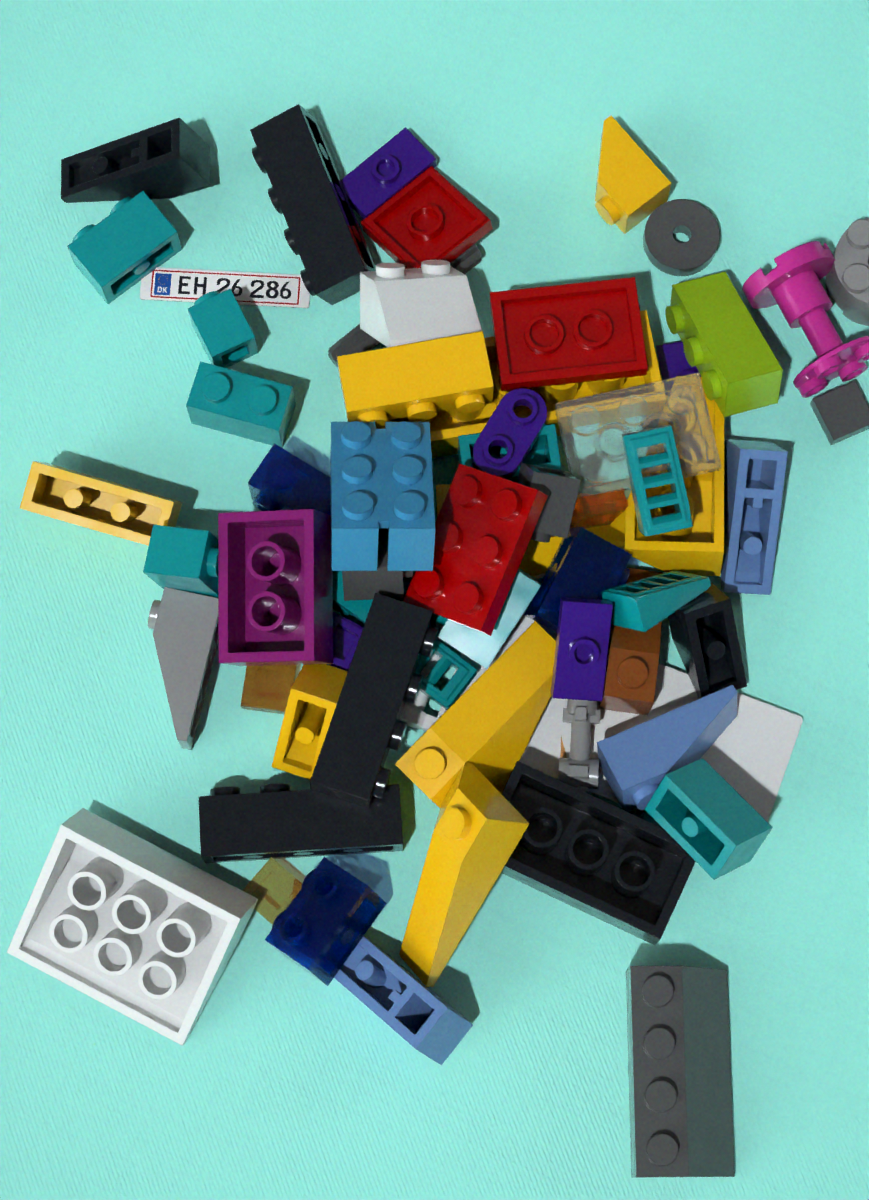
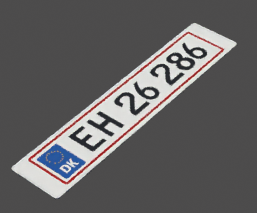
(247, 287)

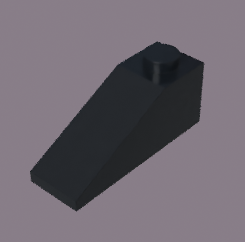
(156, 160)

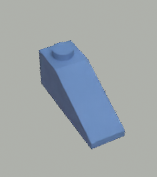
(751, 514)
(642, 755)
(403, 1001)

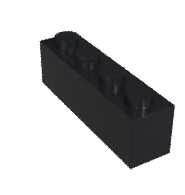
(313, 204)
(372, 701)
(295, 824)

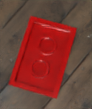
(568, 333)
(477, 548)

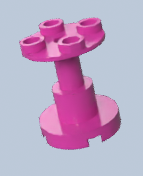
(804, 303)

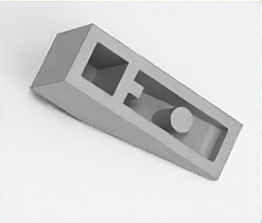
(186, 648)

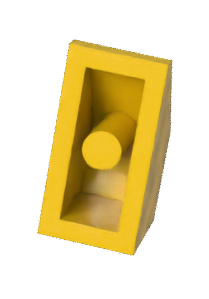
(627, 180)
(308, 718)

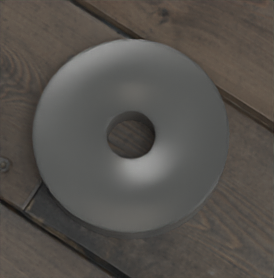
(686, 218)

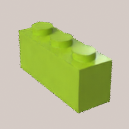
(724, 344)

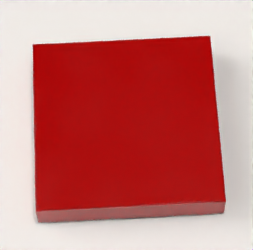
(426, 222)

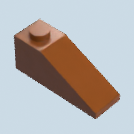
(632, 664)

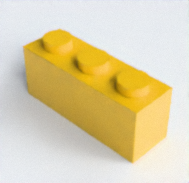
(417, 379)
(97, 503)

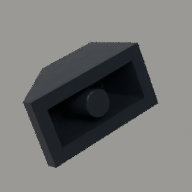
(708, 642)

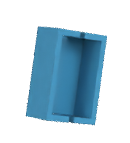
(381, 483)

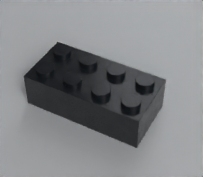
(595, 855)

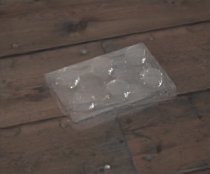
(595, 425)

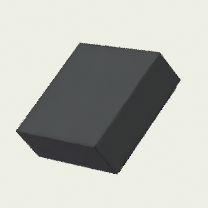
(842, 412)

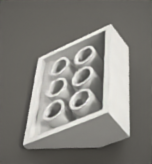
(131, 925)

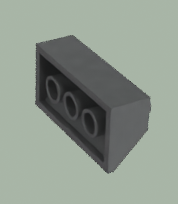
(679, 1072)

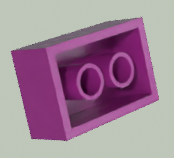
(275, 588)

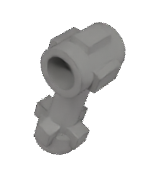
(579, 768)

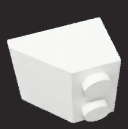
(416, 303)

